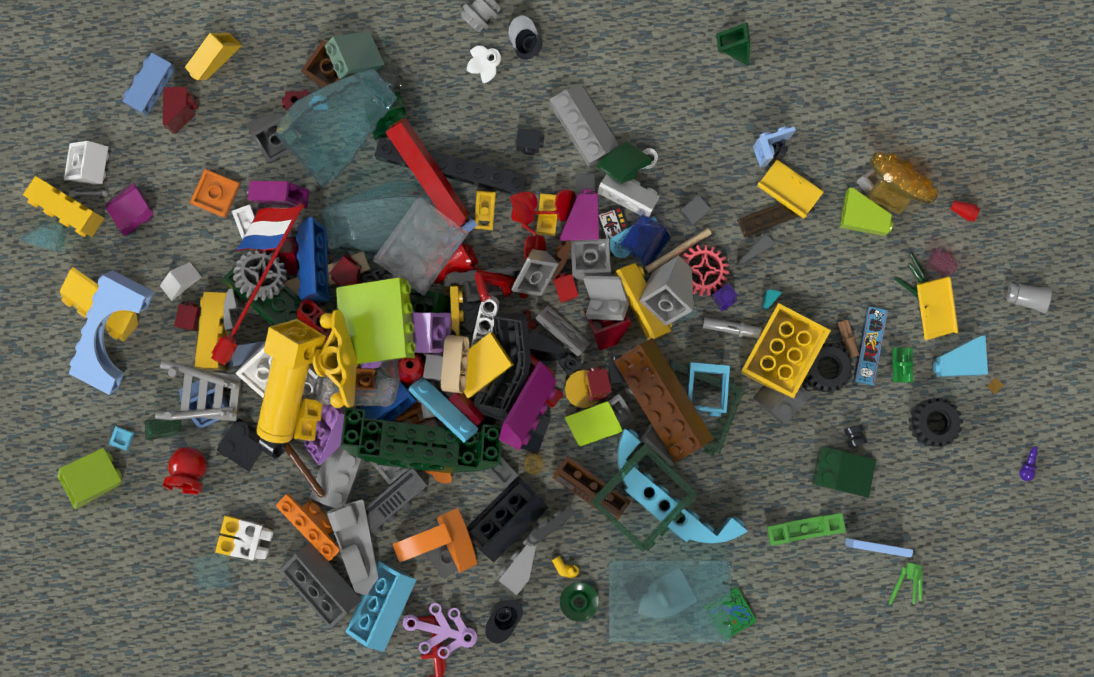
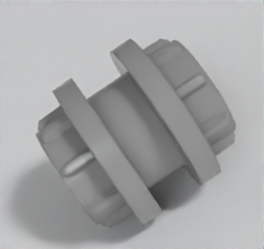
(480, 13)

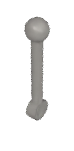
(73, 194)

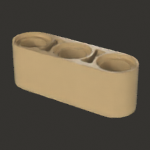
(455, 364)

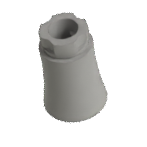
(1030, 296)

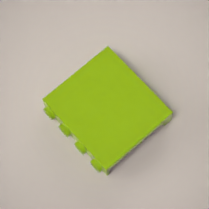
(378, 319)

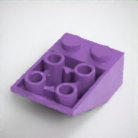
(327, 433)

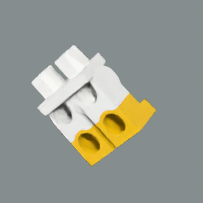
(249, 539)

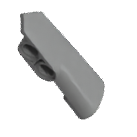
(355, 544)

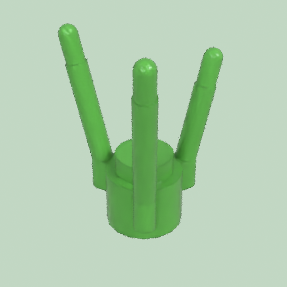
(915, 573)

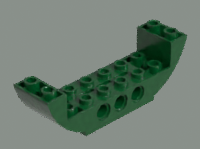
(419, 445)

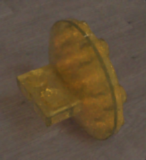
(899, 183)

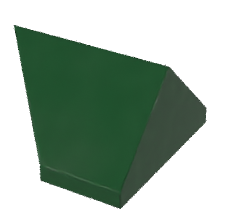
(735, 42)

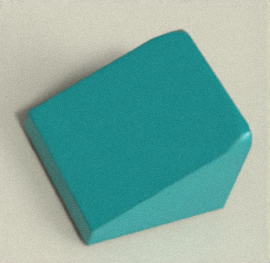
(769, 297)

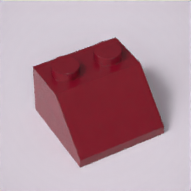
(178, 107)

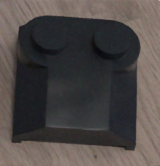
(241, 444)

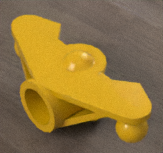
(340, 349)

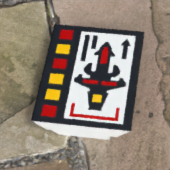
(612, 222)

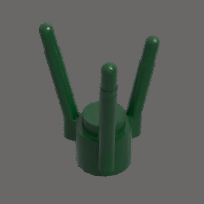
(920, 280)

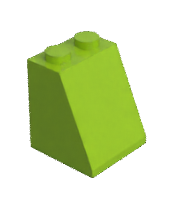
(89, 477)

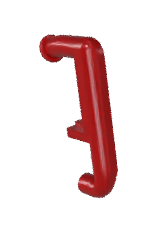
(503, 281)
(439, 663)

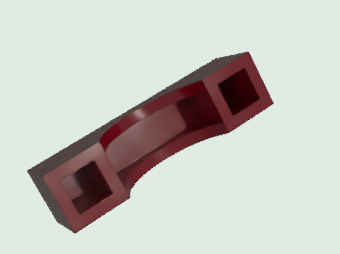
(346, 271)
(597, 384)

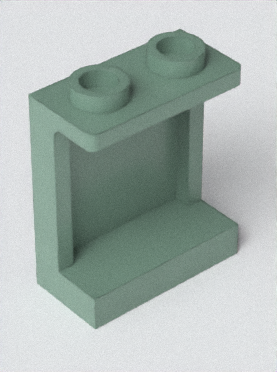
(353, 53)

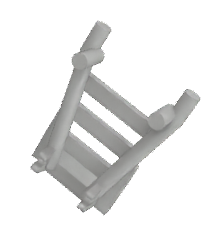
(219, 378)

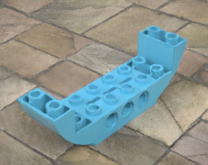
(689, 526)

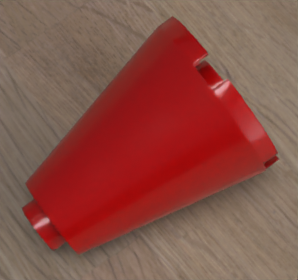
(461, 261)
(409, 376)

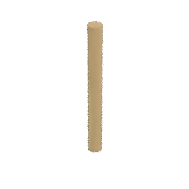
(678, 250)

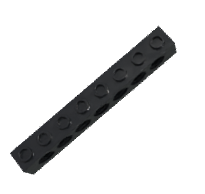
(460, 169)

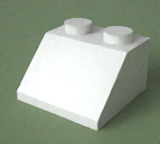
(86, 162)

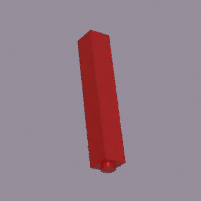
(427, 171)

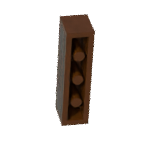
(587, 485)

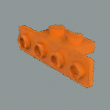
(311, 523)

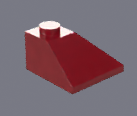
(608, 332)

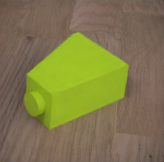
(864, 215)

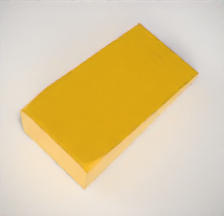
(485, 208)

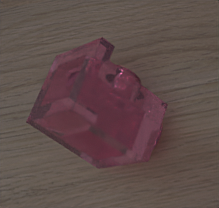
(942, 262)

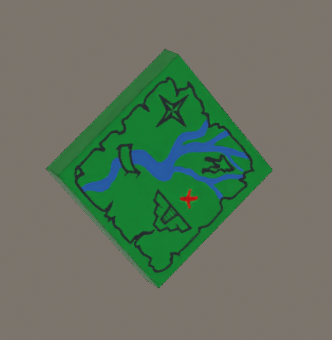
(740, 612)

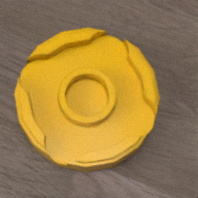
(576, 390)

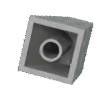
(669, 291)

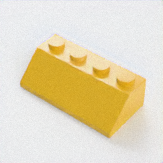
(634, 286)
(79, 291)

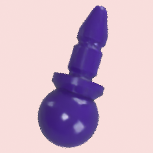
(1027, 472)

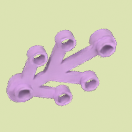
(442, 631)

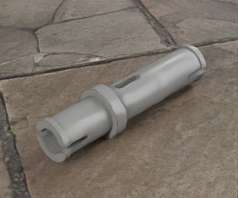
(732, 327)

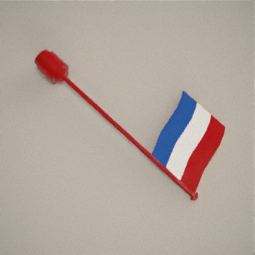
(265, 233)

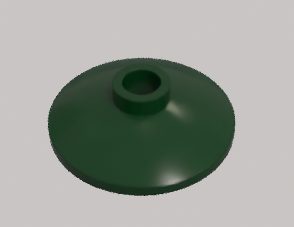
(579, 612)

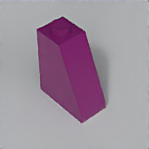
(277, 193)
(583, 218)

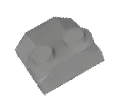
(590, 258)

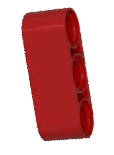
(312, 318)

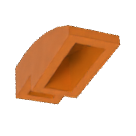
(423, 542)
(461, 548)

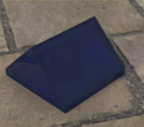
(645, 240)

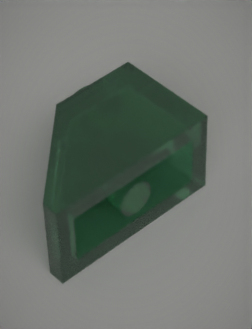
(161, 428)

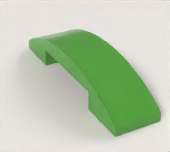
(806, 528)

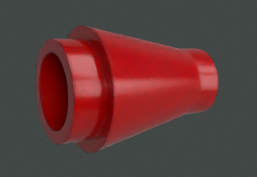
(965, 210)

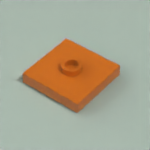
(215, 193)

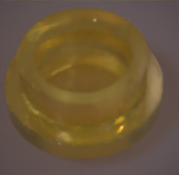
(533, 464)

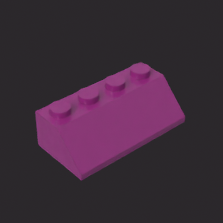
(528, 407)

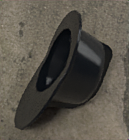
(525, 38)
(503, 620)

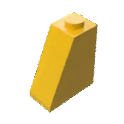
(212, 55)

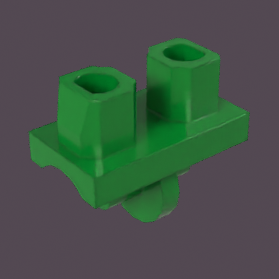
(902, 365)

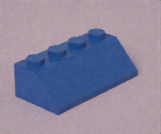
(313, 261)

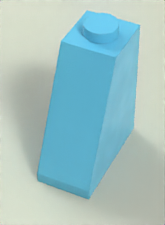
(965, 360)

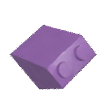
(430, 331)

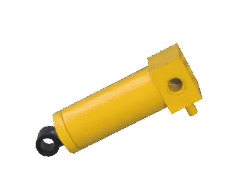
(292, 352)

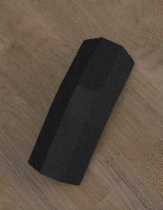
(503, 391)

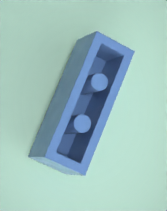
(148, 84)

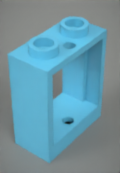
(713, 369)

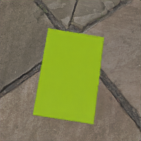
(593, 424)

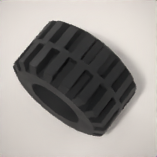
(843, 369)
(950, 416)

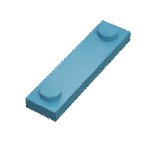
(443, 409)

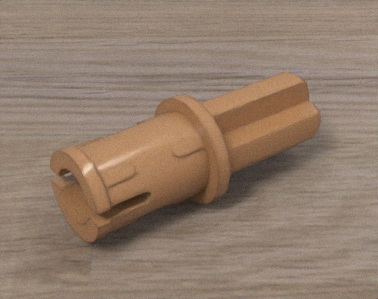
(848, 338)

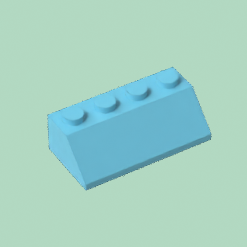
(381, 607)

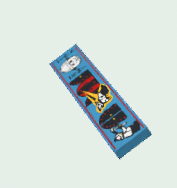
(870, 346)

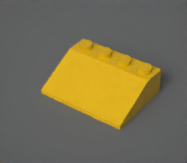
(785, 351)

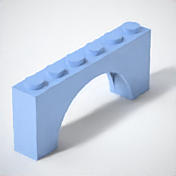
(91, 359)

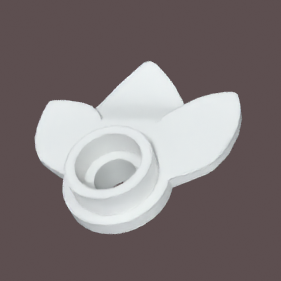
(481, 62)

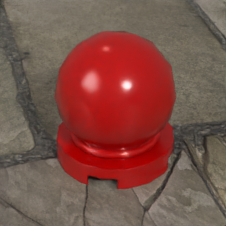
(186, 469)

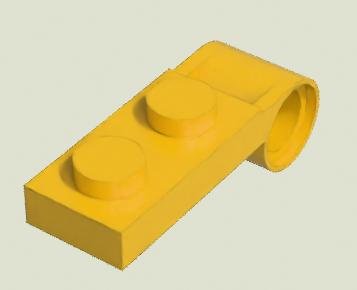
(456, 314)

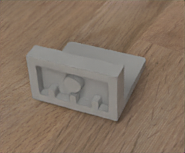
(607, 298)

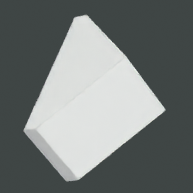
(179, 280)

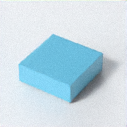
(121, 438)

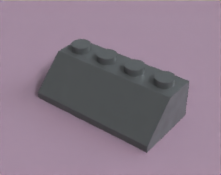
(320, 585)

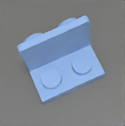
(763, 146)

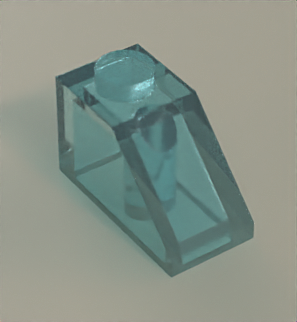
(46, 237)

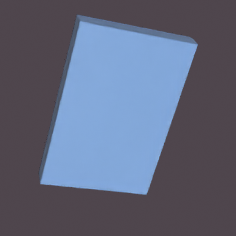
(879, 547)

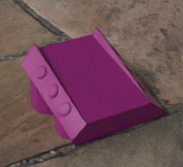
(129, 209)

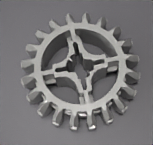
(242, 272)

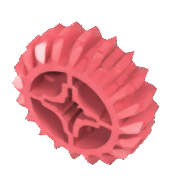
(711, 270)

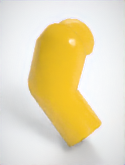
(565, 570)

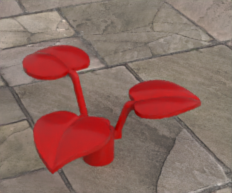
(523, 212)

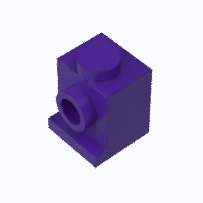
(725, 297)

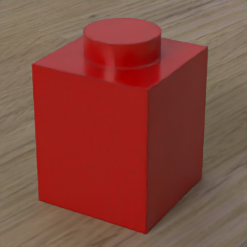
(565, 287)

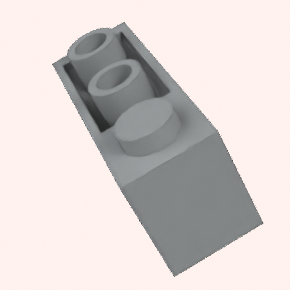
(519, 571)

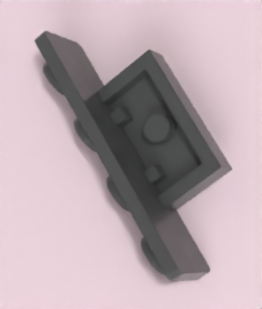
(468, 281)

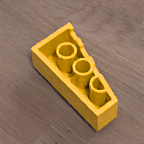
(64, 207)
(210, 329)

